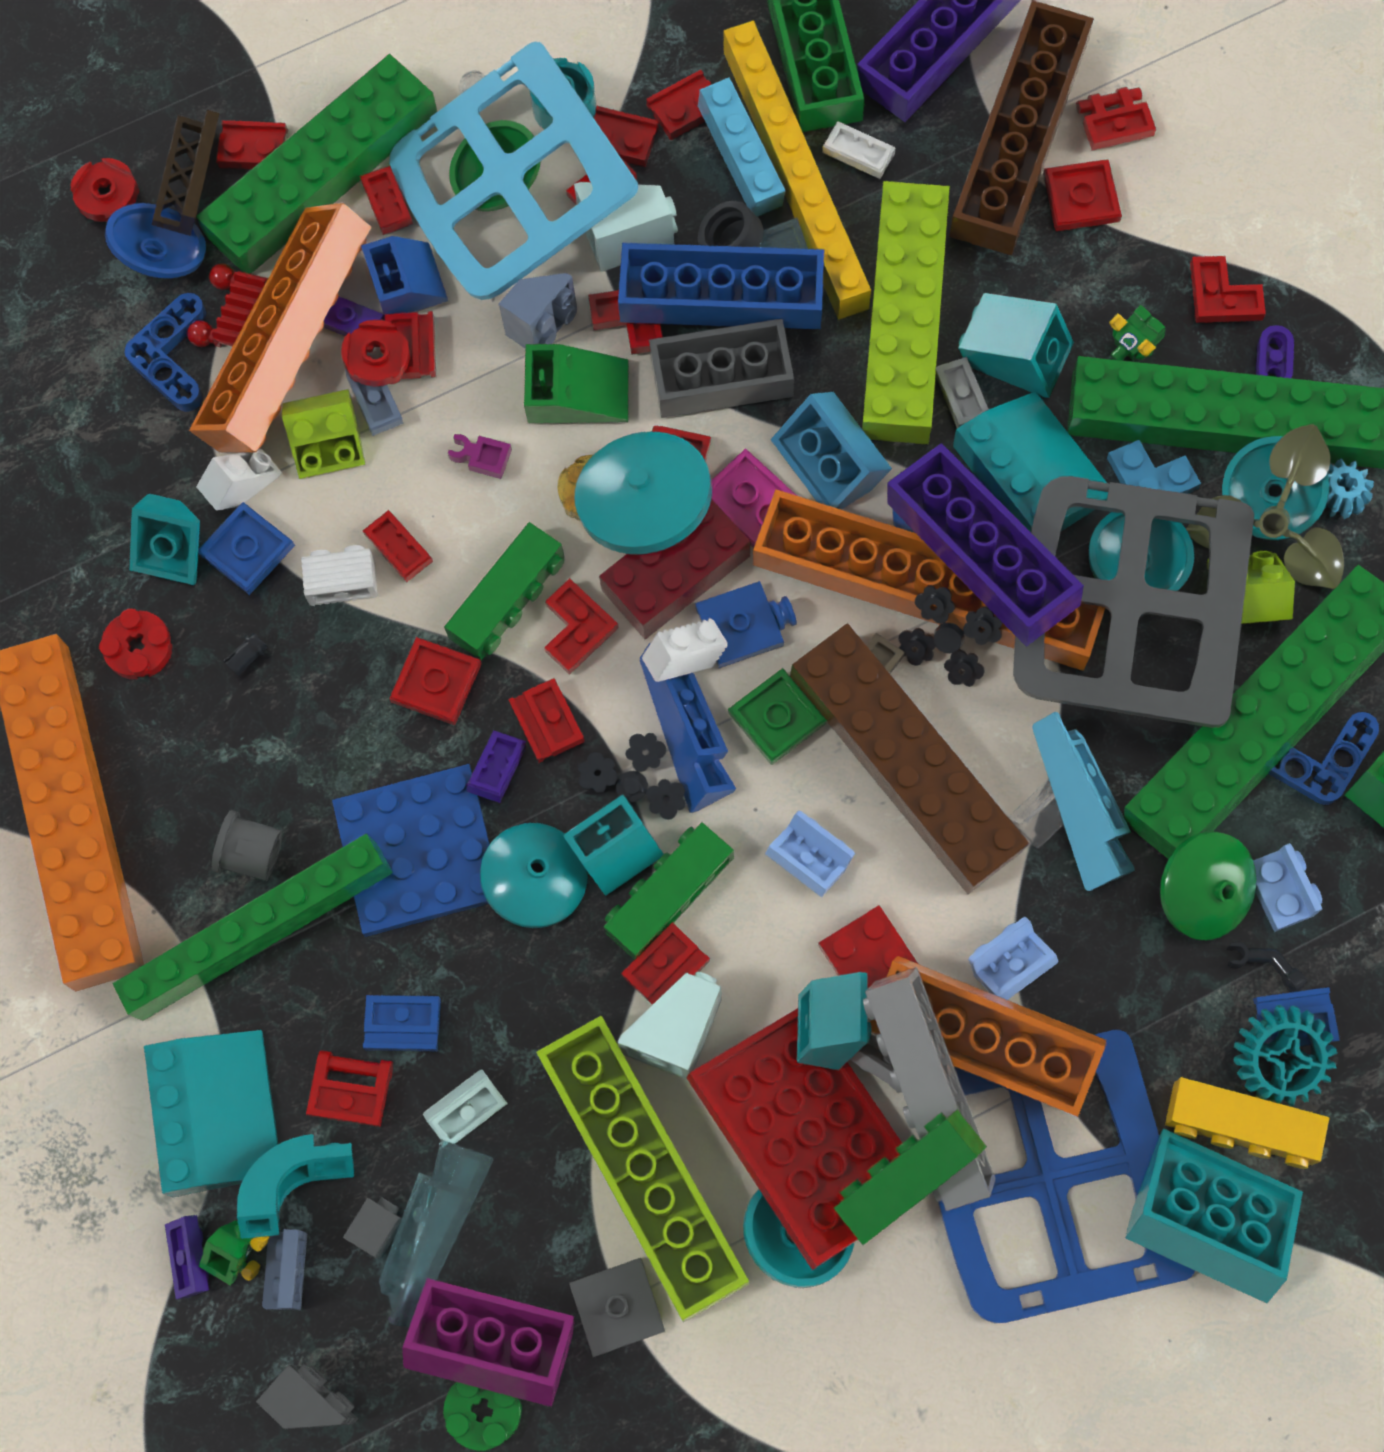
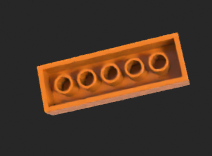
(1010, 1041)

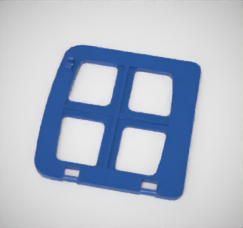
(1047, 1180)

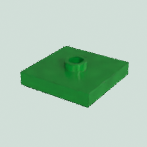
(777, 716)

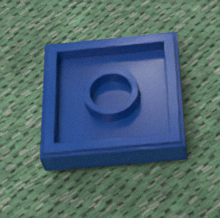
(246, 548)
(744, 622)

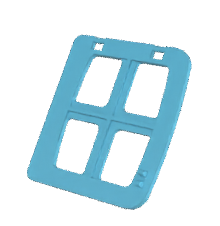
(504, 172)

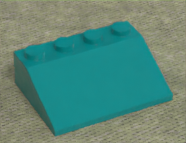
(1019, 452)
(209, 1109)
(1216, 1217)

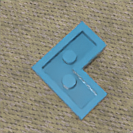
(1136, 469)

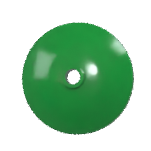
(467, 168)
(1195, 884)

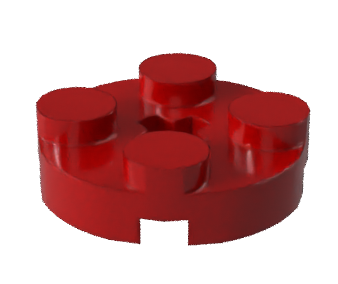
(92, 177)
(379, 371)
(130, 626)

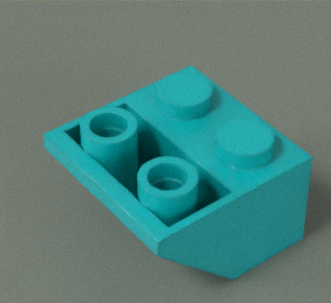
(613, 845)
(832, 1020)

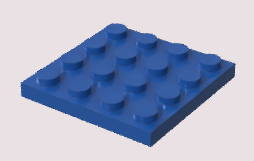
(431, 841)

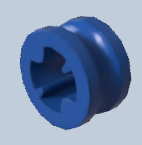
(783, 612)

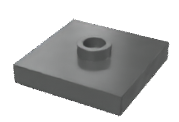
(617, 1307)

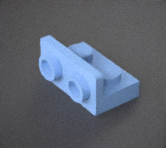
(1285, 888)

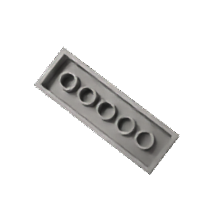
(924, 1073)

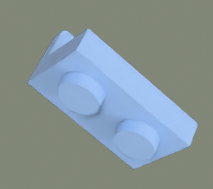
(810, 853)
(1012, 960)

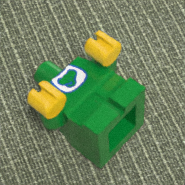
(1136, 335)
(227, 1253)

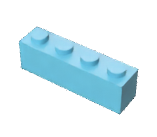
(741, 147)

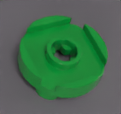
(477, 1435)

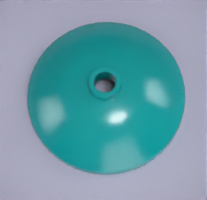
(1250, 478)
(1168, 555)
(528, 896)
(778, 1255)

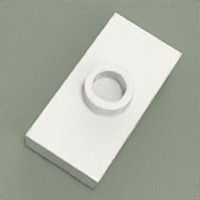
(858, 150)

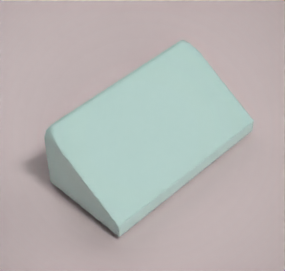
(464, 1108)

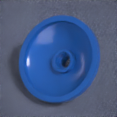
(151, 248)

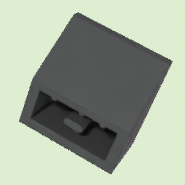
(303, 1401)

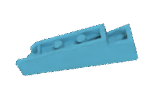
(1084, 802)

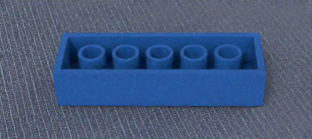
(720, 285)

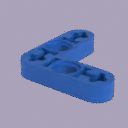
(158, 348)
(1329, 768)

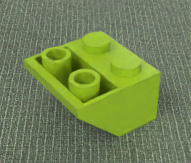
(323, 433)
(1267, 590)

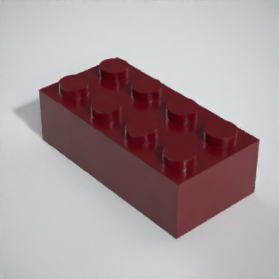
(663, 583)

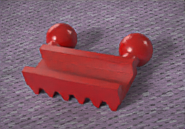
(239, 303)

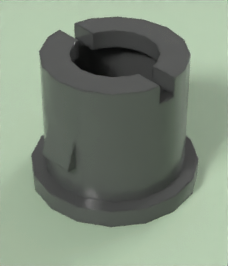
(246, 847)

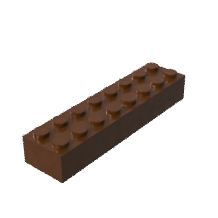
(1021, 128)
(908, 758)

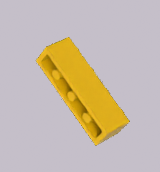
(1247, 1122)

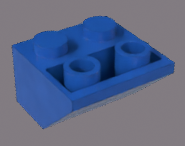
(404, 274)

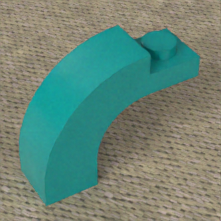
(282, 1171)

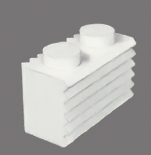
(339, 575)
(684, 650)

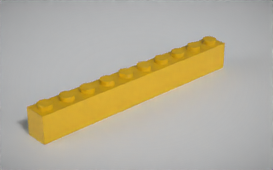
(796, 168)

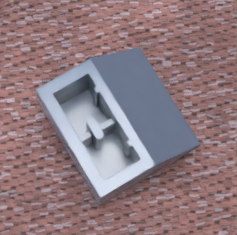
(538, 308)

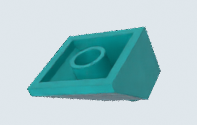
(164, 539)

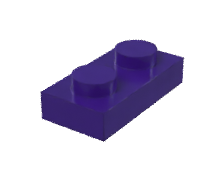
(185, 1255)

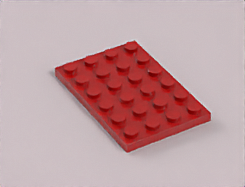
(796, 1131)

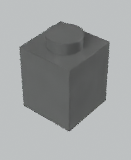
(374, 1227)

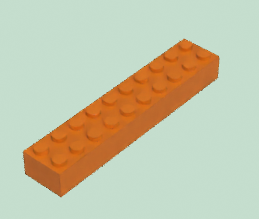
(889, 569)
(67, 815)

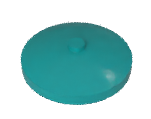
(643, 492)

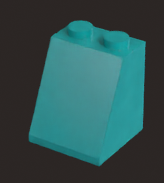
(1017, 342)

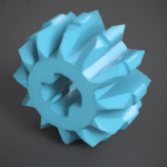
(1348, 489)

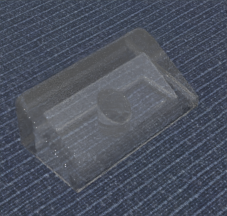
(1038, 816)

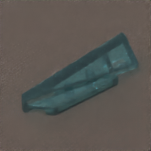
(431, 1226)

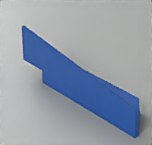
(691, 738)

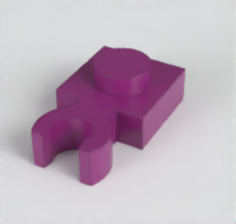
(484, 457)

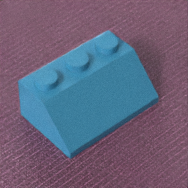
(830, 451)

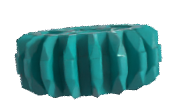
(1282, 1084)

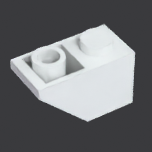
(236, 478)

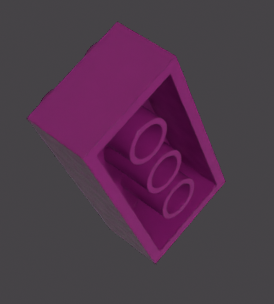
(488, 1342)

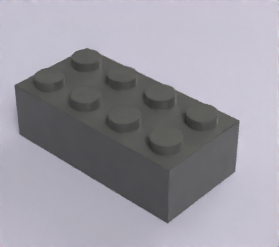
(722, 368)

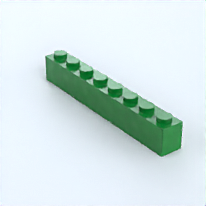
(252, 928)

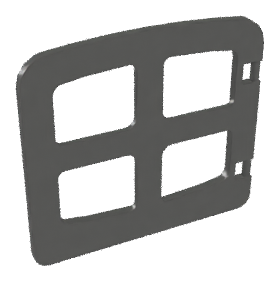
(1130, 597)

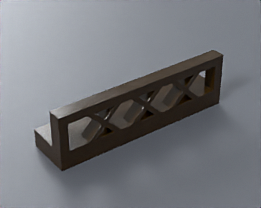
(197, 172)

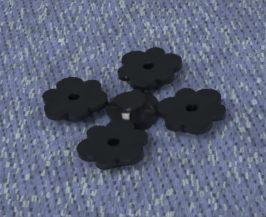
(949, 636)
(633, 783)

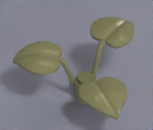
(1318, 555)

